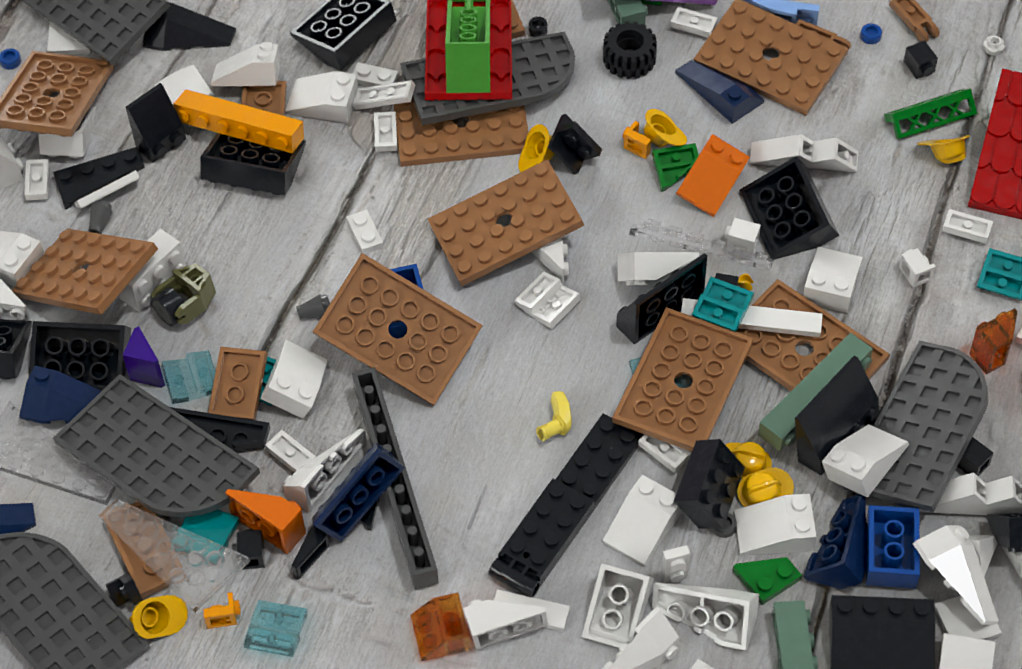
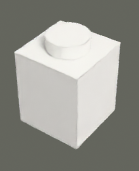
(743, 234)

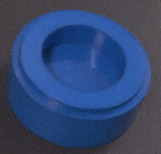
(871, 33)
(10, 58)

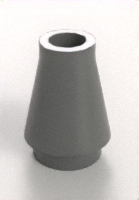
(99, 216)
(314, 307)

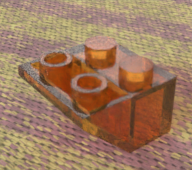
(993, 341)
(441, 627)

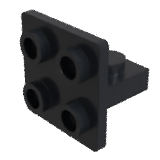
(572, 144)

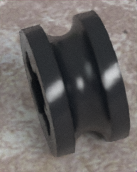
(537, 21)

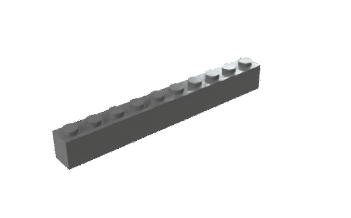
(400, 492)

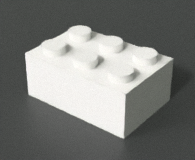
(155, 271)

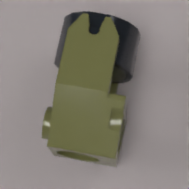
(192, 282)

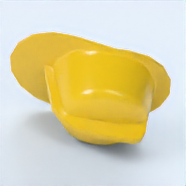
(662, 129)
(538, 140)
(948, 149)
(751, 456)
(764, 486)
(159, 616)

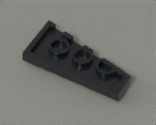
(90, 176)

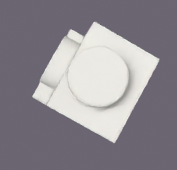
(916, 267)

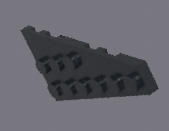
(232, 431)

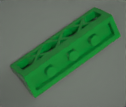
(928, 105)

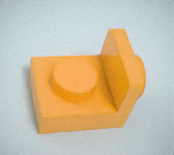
(636, 142)
(221, 615)

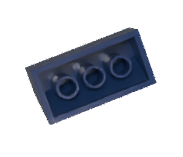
(357, 492)

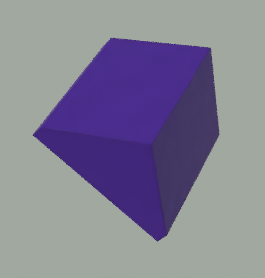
(141, 361)

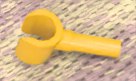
(744, 281)

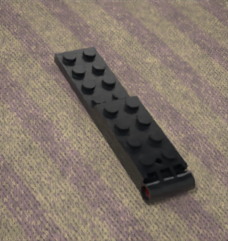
(564, 507)

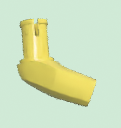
(561, 419)

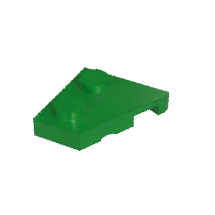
(673, 163)
(768, 577)

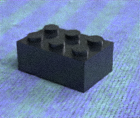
(709, 484)

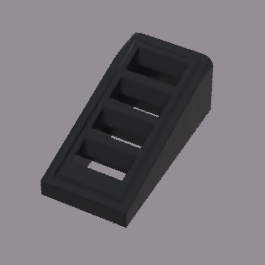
(311, 549)

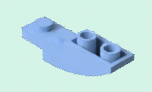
(789, 10)

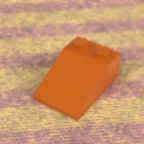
(712, 175)
(274, 515)

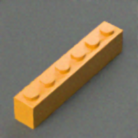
(239, 121)

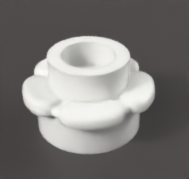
(993, 45)

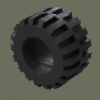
(629, 37)

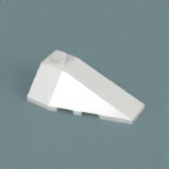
(316, 476)
(957, 561)
(716, 612)
(651, 645)

